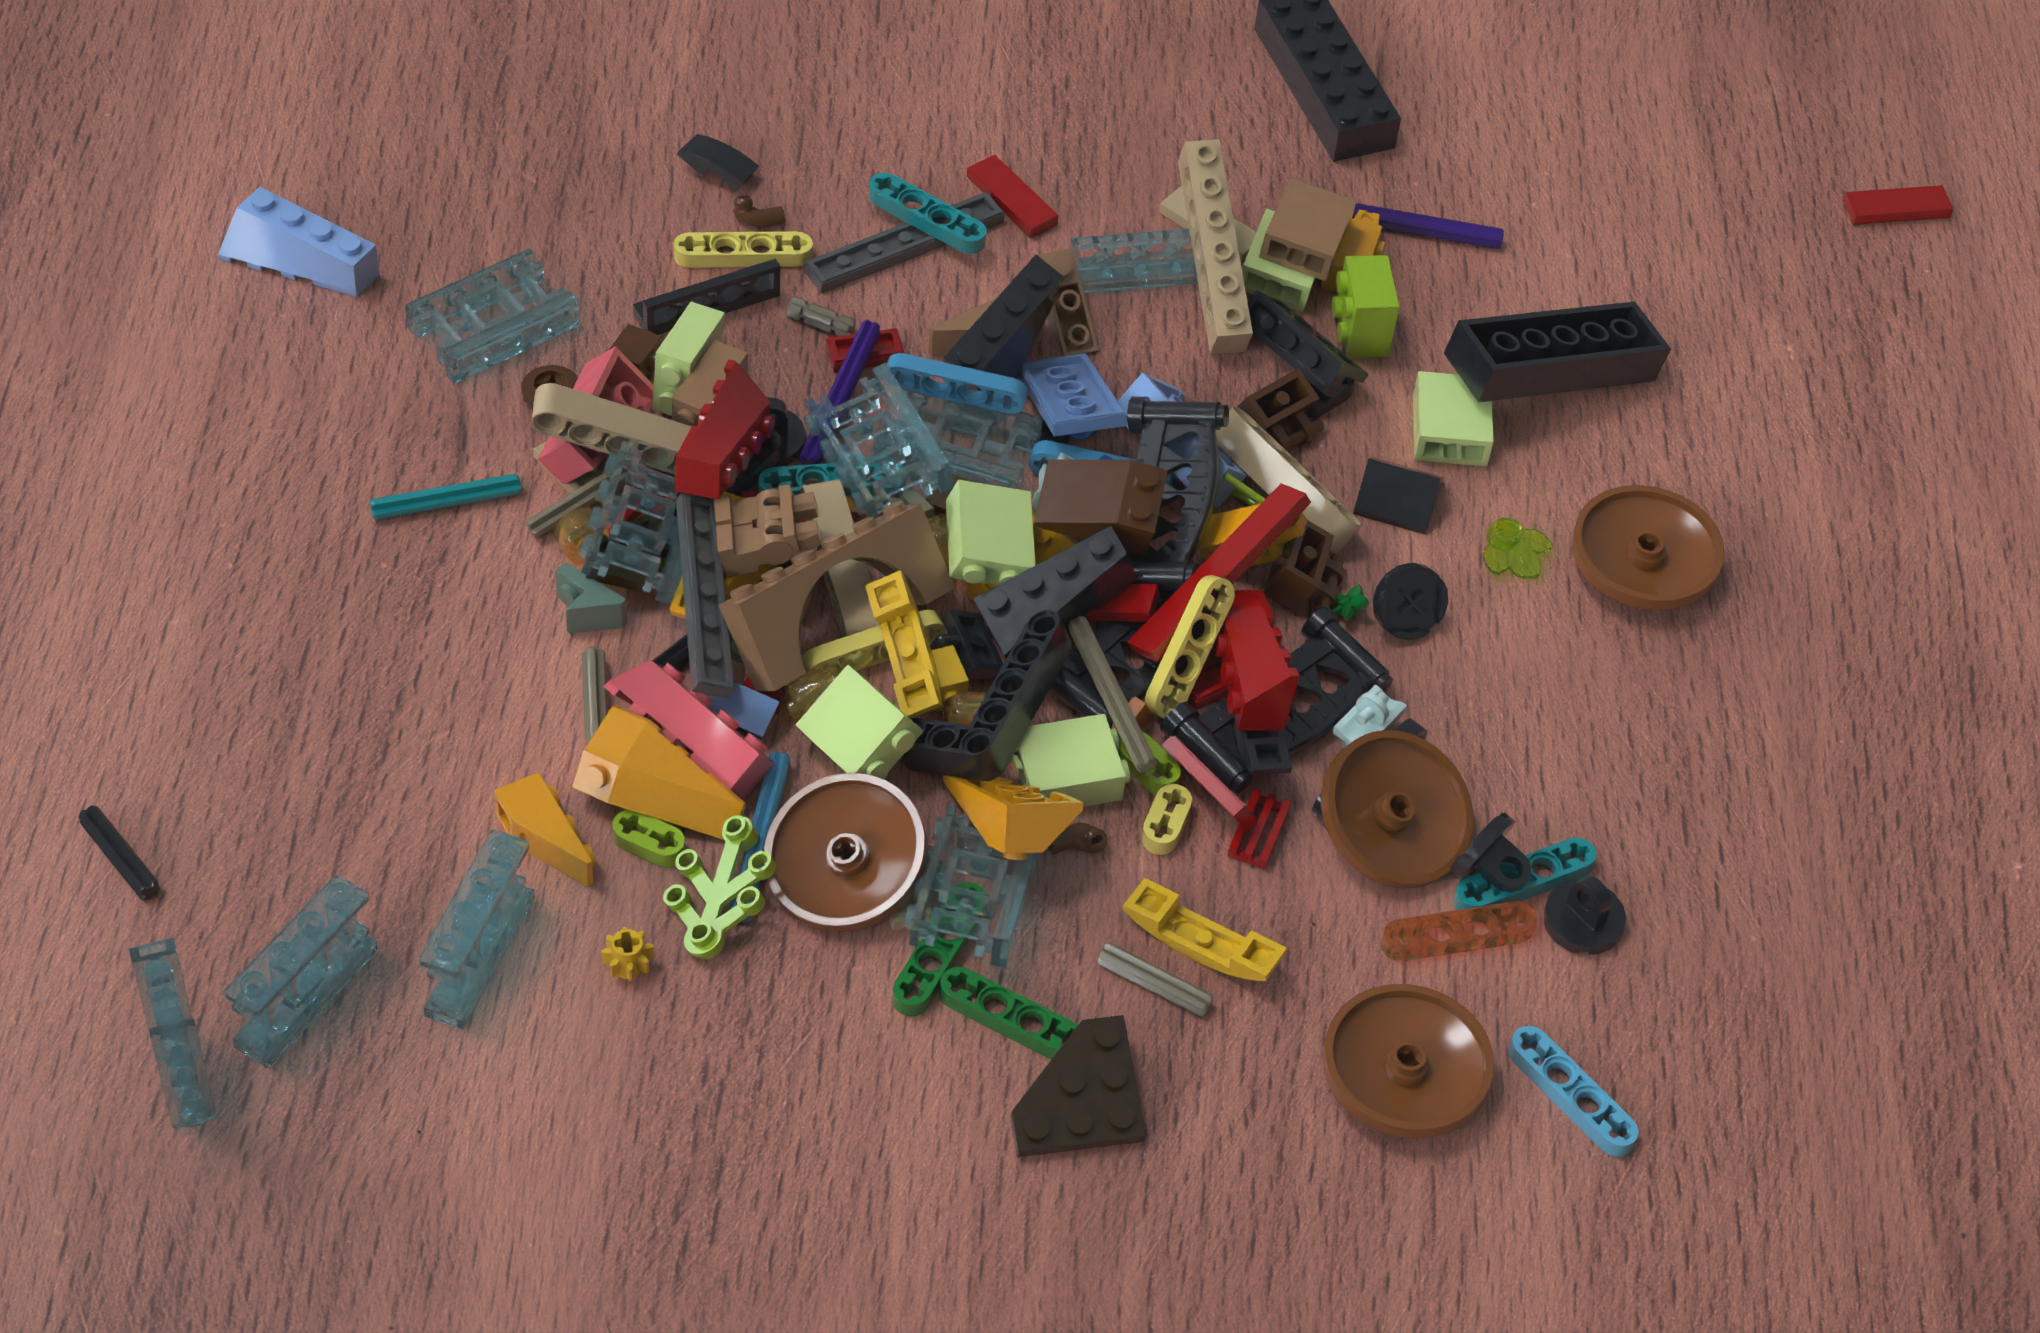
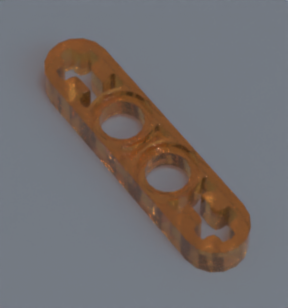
(1456, 925)

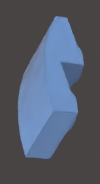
(749, 708)

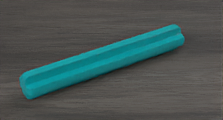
(445, 496)

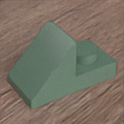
(588, 602)

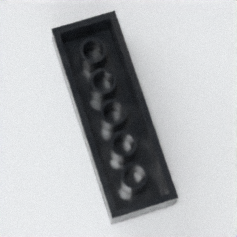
(1328, 77)
(1556, 351)

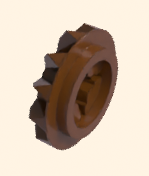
(544, 375)

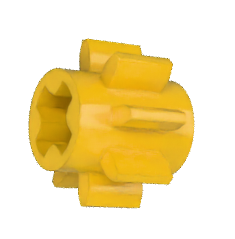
(627, 953)

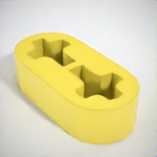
(1173, 821)

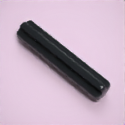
(119, 852)

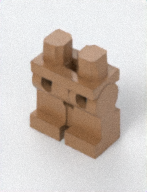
(764, 529)

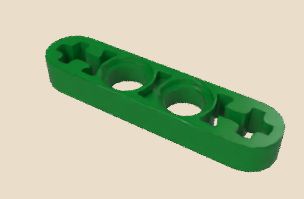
(945, 951)
(1009, 1021)

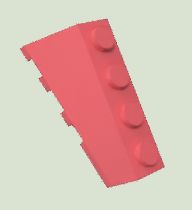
(610, 378)
(693, 725)

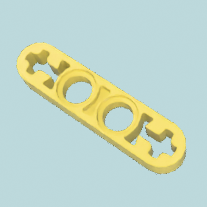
(742, 244)
(869, 642)
(1184, 644)

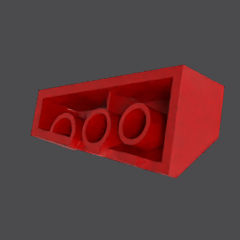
(725, 436)
(1255, 664)

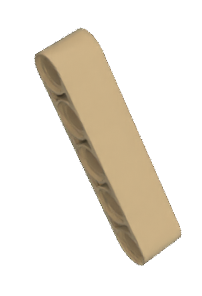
(604, 425)
(1271, 464)
(847, 579)

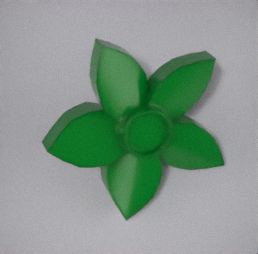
(1351, 603)

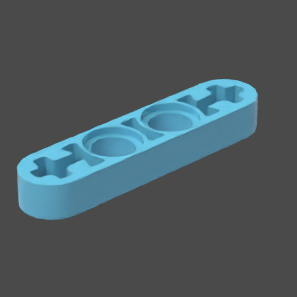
(1578, 1087)

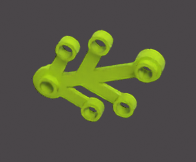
(706, 934)

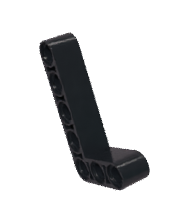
(990, 740)

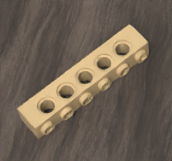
(1215, 247)

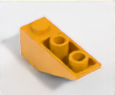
(534, 814)

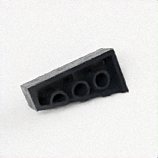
(1011, 324)

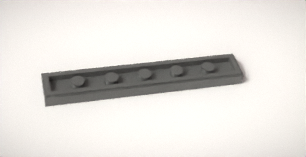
(891, 247)
(703, 594)

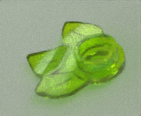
(1514, 549)

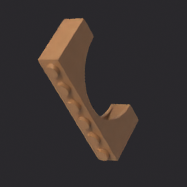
(768, 615)

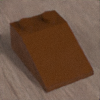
(1094, 494)

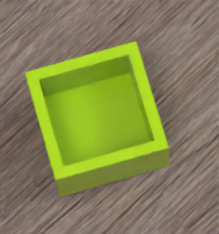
(1365, 306)

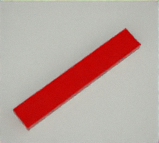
(1228, 562)

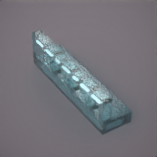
(1137, 267)

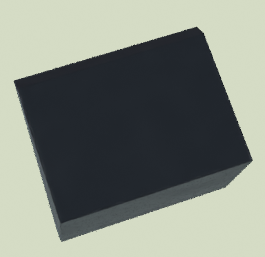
(1397, 495)

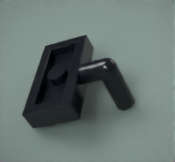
(972, 644)

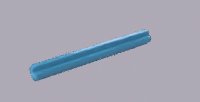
(766, 809)

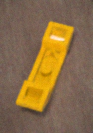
(906, 643)
(1199, 938)

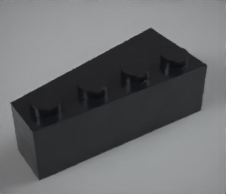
(1068, 583)

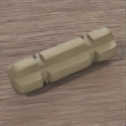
(820, 317)

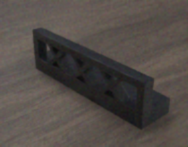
(719, 293)
(1301, 344)

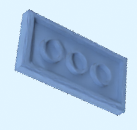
(1071, 395)

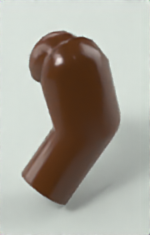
(757, 217)
(1081, 837)

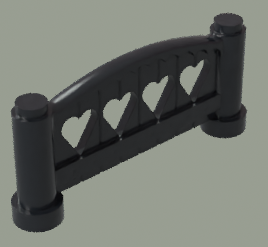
(1162, 426)
(1327, 649)
(1075, 683)

